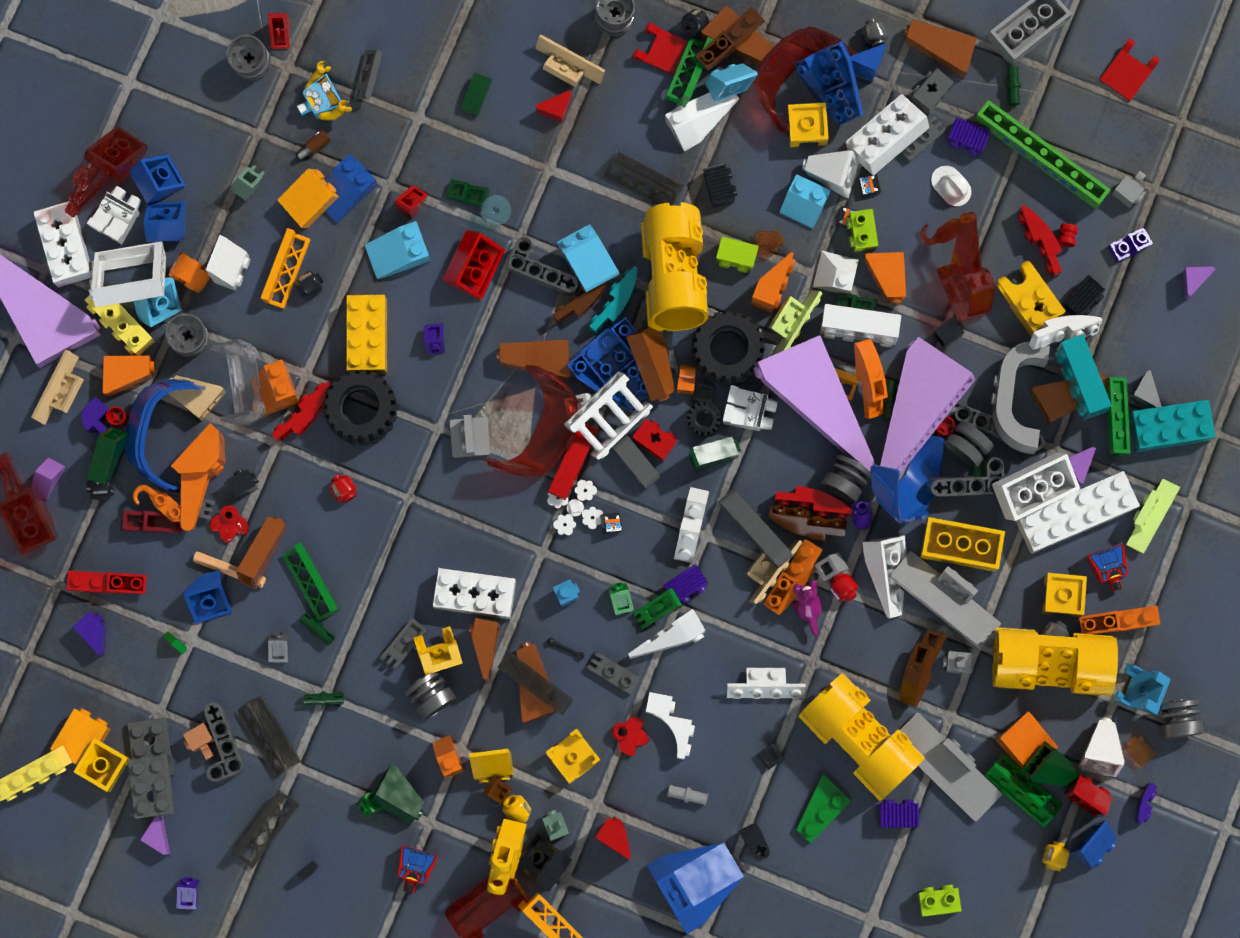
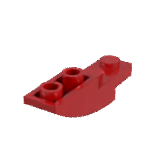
(1038, 232)
(300, 421)
(822, 503)
(106, 582)

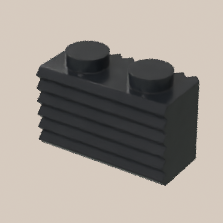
(719, 185)
(1083, 297)

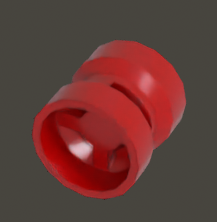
(1067, 235)
(118, 414)
(947, 425)

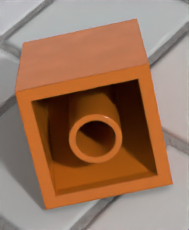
(277, 387)
(1024, 739)

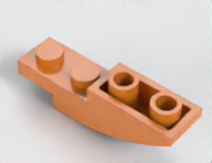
(872, 376)
(797, 573)
(1120, 620)

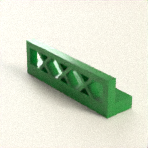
(692, 78)
(1118, 416)
(310, 567)
(1021, 792)

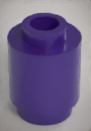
(862, 514)

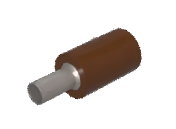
(314, 144)

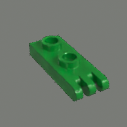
(657, 608)

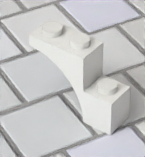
(691, 525)
(661, 706)

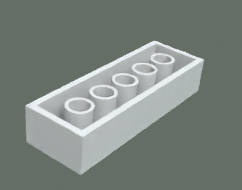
(1078, 512)

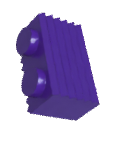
(968, 137)
(687, 584)
(898, 814)

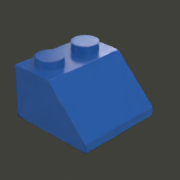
(156, 178)
(165, 221)

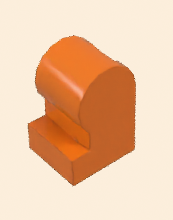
(686, 379)

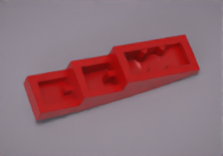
(571, 464)

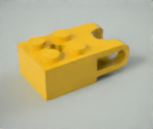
(1029, 294)
(506, 854)

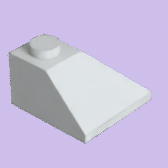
(835, 273)

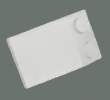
(227, 263)

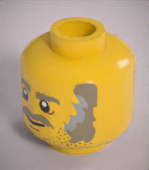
(516, 808)
(1055, 856)

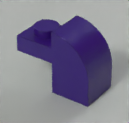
(94, 415)

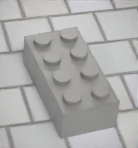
(1028, 28)

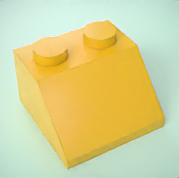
(102, 765)

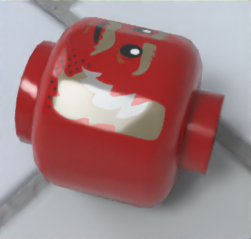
(343, 488)

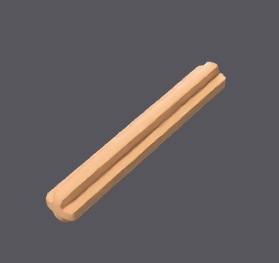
(217, 564)

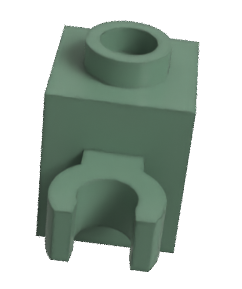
(247, 182)
(555, 825)

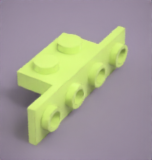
(791, 319)
(1151, 515)

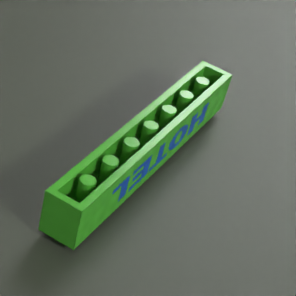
(1042, 154)

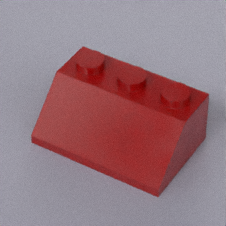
(473, 264)
(615, 837)

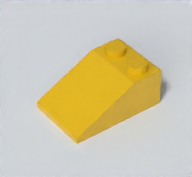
(491, 764)

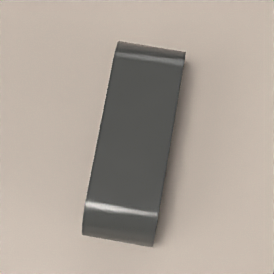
(635, 462)

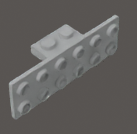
(947, 597)
(951, 768)

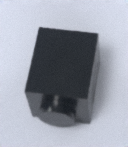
(949, 332)

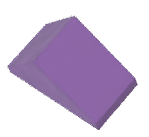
(1194, 277)
(1080, 464)
(46, 477)
(156, 836)

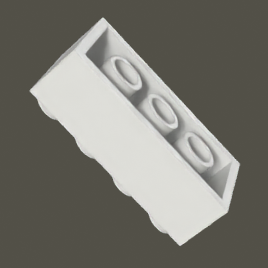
(887, 134)
(74, 248)
(860, 325)
(1036, 486)
(482, 604)

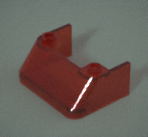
(480, 908)

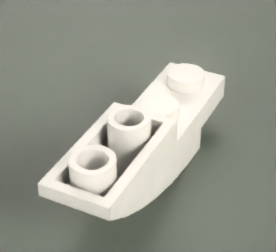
(1065, 328)

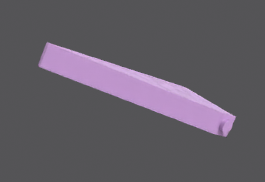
(42, 316)
(811, 387)
(925, 396)

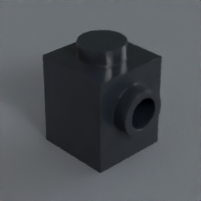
(243, 483)

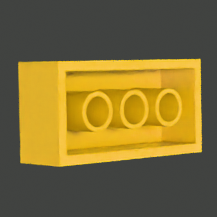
(367, 333)
(962, 544)

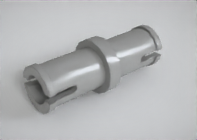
(687, 795)

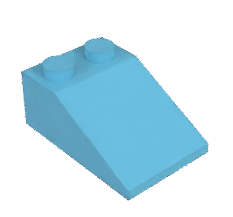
(397, 251)
(587, 258)

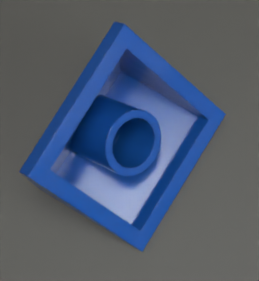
(868, 62)

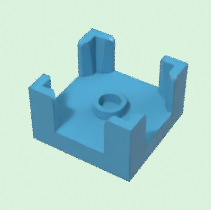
(1144, 690)

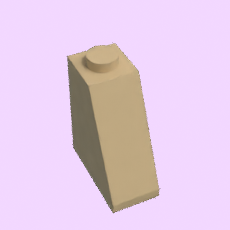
(198, 401)

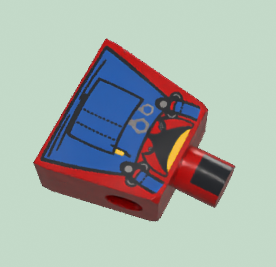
(1109, 566)
(415, 867)

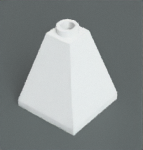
(833, 170)
(1103, 751)

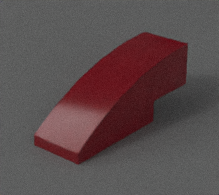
(148, 522)

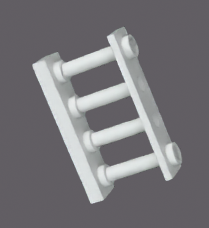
(601, 398)

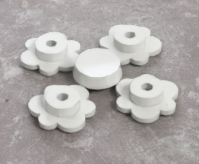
(575, 508)

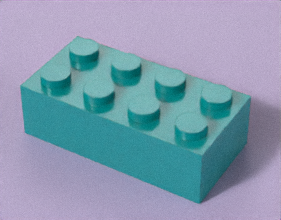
(1083, 377)
(1172, 425)

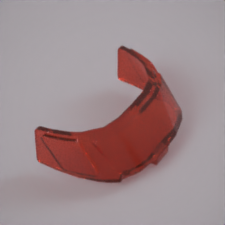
(779, 65)
(551, 435)

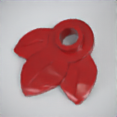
(229, 526)
(633, 736)

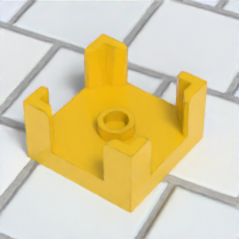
(807, 124)
(1064, 594)
(440, 655)
(573, 756)

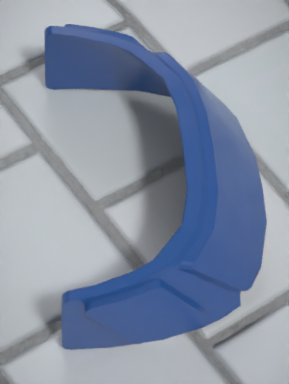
(139, 421)
(909, 496)

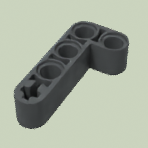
(545, 271)
(966, 481)
(221, 740)

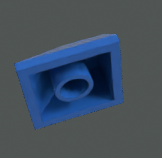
(207, 597)

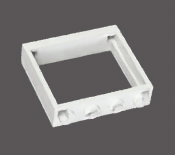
(127, 257)

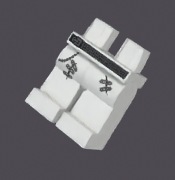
(115, 216)
(747, 409)

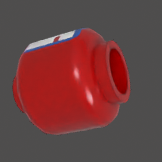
(844, 587)

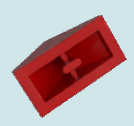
(279, 30)
(555, 107)
(410, 201)

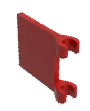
(665, 51)
(1127, 73)

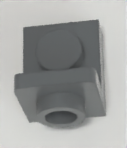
(278, 647)

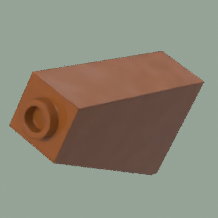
(942, 45)
(751, 50)
(548, 355)
(652, 361)
(1055, 399)
(261, 552)
(531, 706)

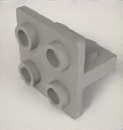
(470, 437)

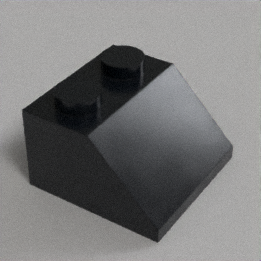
(543, 862)

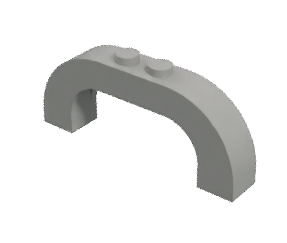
(1009, 430)

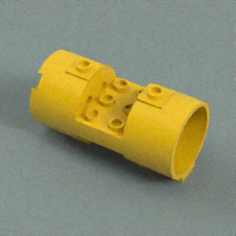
(677, 292)
(1078, 662)
(881, 757)

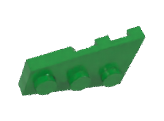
(822, 809)

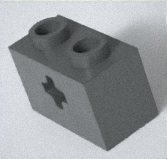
(928, 101)

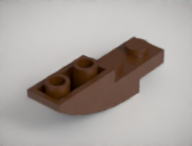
(731, 39)
(580, 303)
(799, 522)
(918, 667)

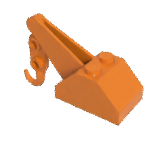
(196, 466)

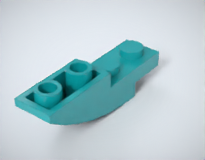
(621, 295)

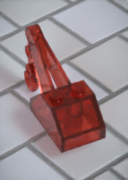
(114, 157)
(964, 280)
(24, 511)

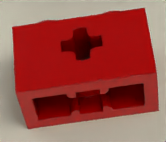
(660, 449)

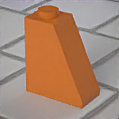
(888, 274)
(125, 372)
(447, 757)

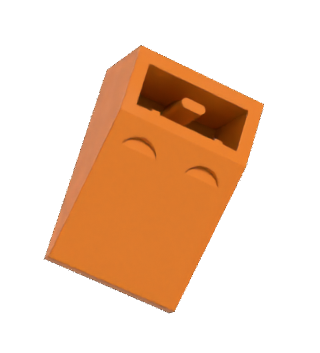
(768, 288)

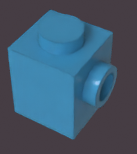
(566, 592)

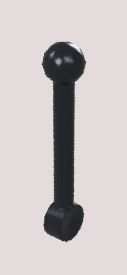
(580, 655)

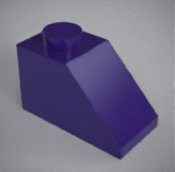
(93, 631)

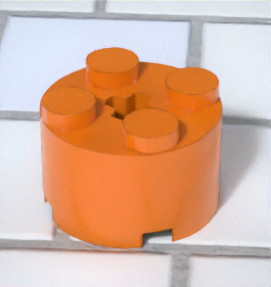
(189, 271)

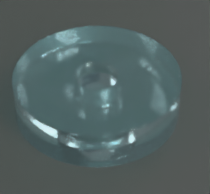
(488, 214)

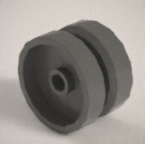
(968, 444)

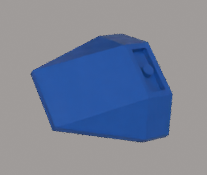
(833, 81)
(605, 357)
(696, 882)

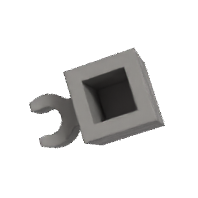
(1129, 190)
(830, 567)
(957, 662)

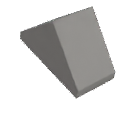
(1146, 392)

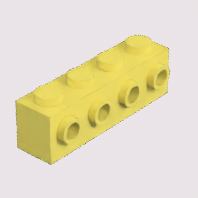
(123, 326)
(35, 771)

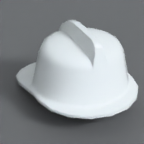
(951, 185)

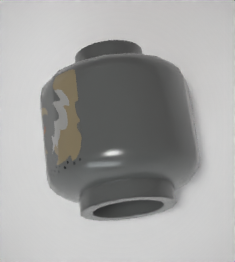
(874, 33)
(1055, 629)

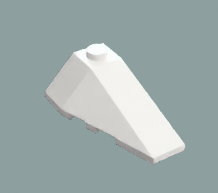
(697, 119)
(882, 559)
(681, 632)

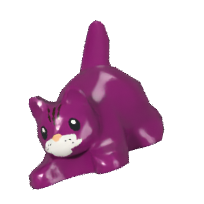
(808, 604)

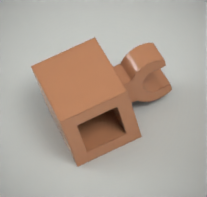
(199, 739)

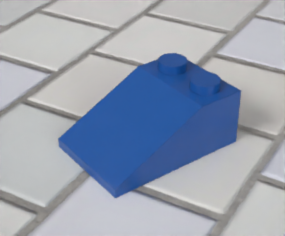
(351, 185)
(1095, 844)

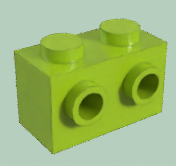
(863, 230)
(736, 254)
(939, 901)

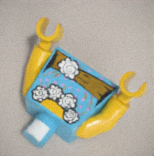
(322, 96)

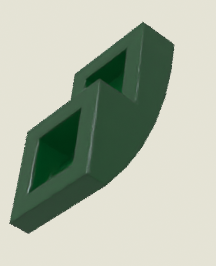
(476, 93)
(467, 193)
(853, 301)

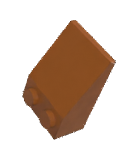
(485, 639)

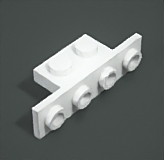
(765, 684)

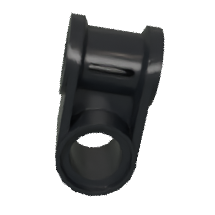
(754, 838)

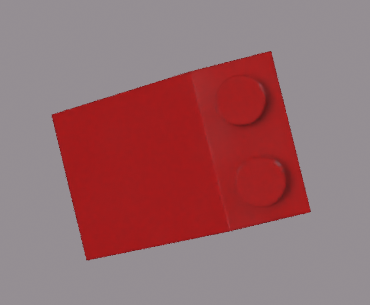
(1089, 796)

